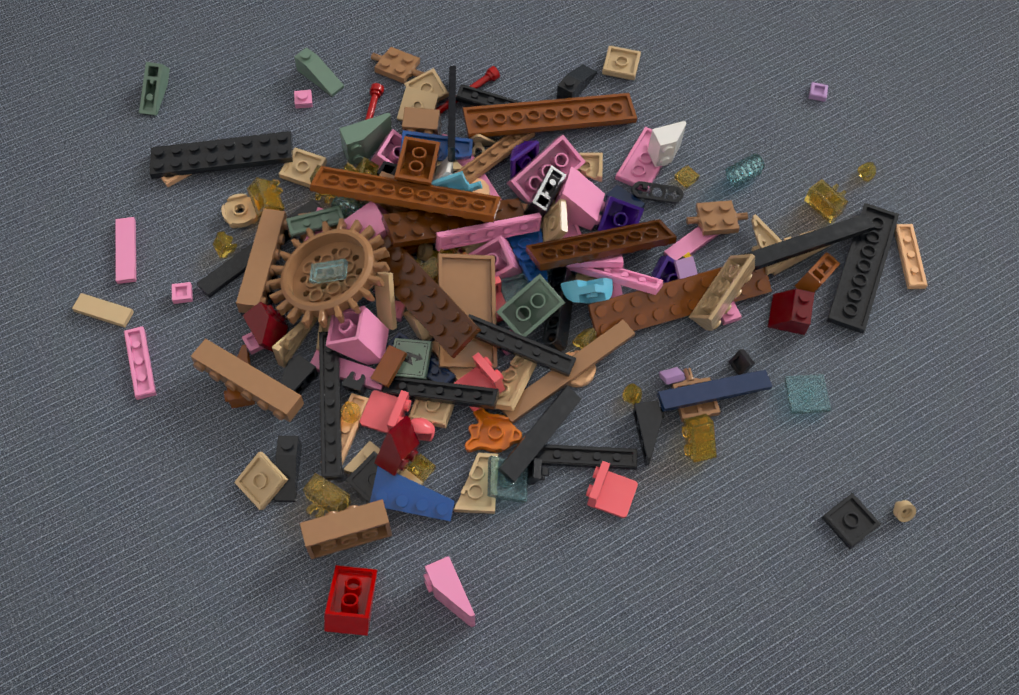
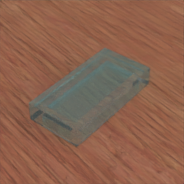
(328, 271)

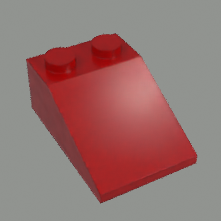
(350, 600)

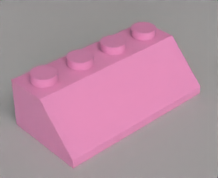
(558, 154)

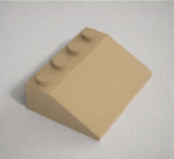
(723, 290)

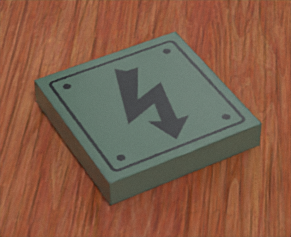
(417, 358)

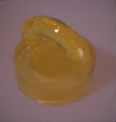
(867, 169)
(632, 394)
(350, 412)

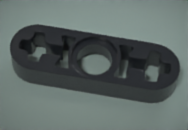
(669, 199)

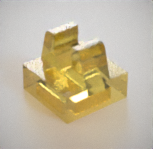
(223, 244)
(584, 337)
(421, 467)

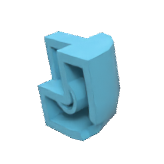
(588, 291)

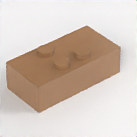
(346, 529)

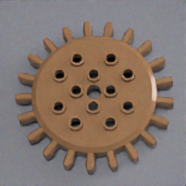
(337, 295)

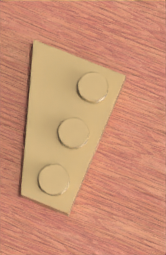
(474, 493)

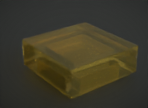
(686, 176)

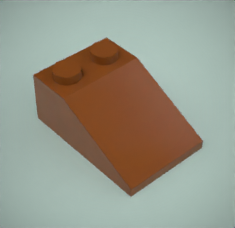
(418, 160)

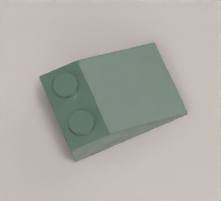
(364, 137)
(530, 306)

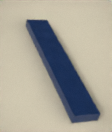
(714, 390)

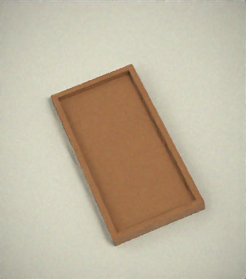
(472, 286)

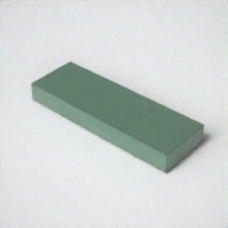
(298, 224)

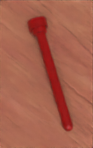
(491, 75)
(375, 91)

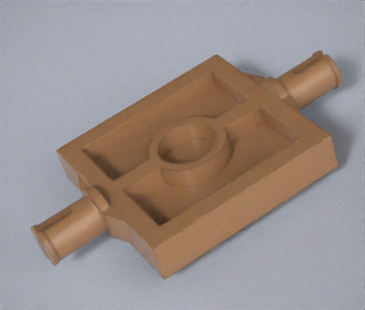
(397, 65)
(717, 218)
(709, 408)

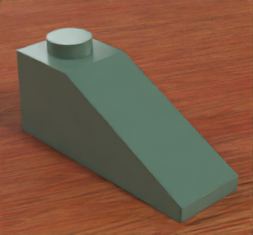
(317, 71)
(153, 88)

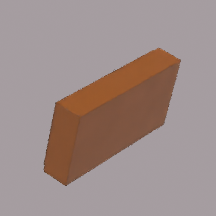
(388, 366)

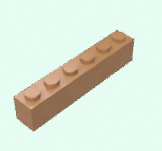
(263, 255)
(247, 380)

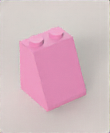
(582, 199)
(368, 215)
(359, 337)

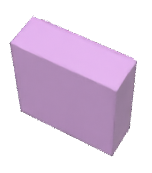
(818, 92)
(685, 267)
(672, 375)

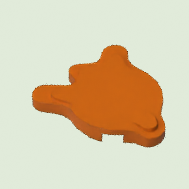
(492, 433)

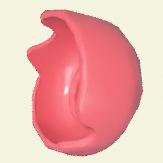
(423, 428)

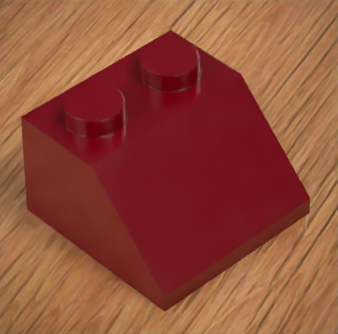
(791, 311)
(266, 324)
(398, 447)

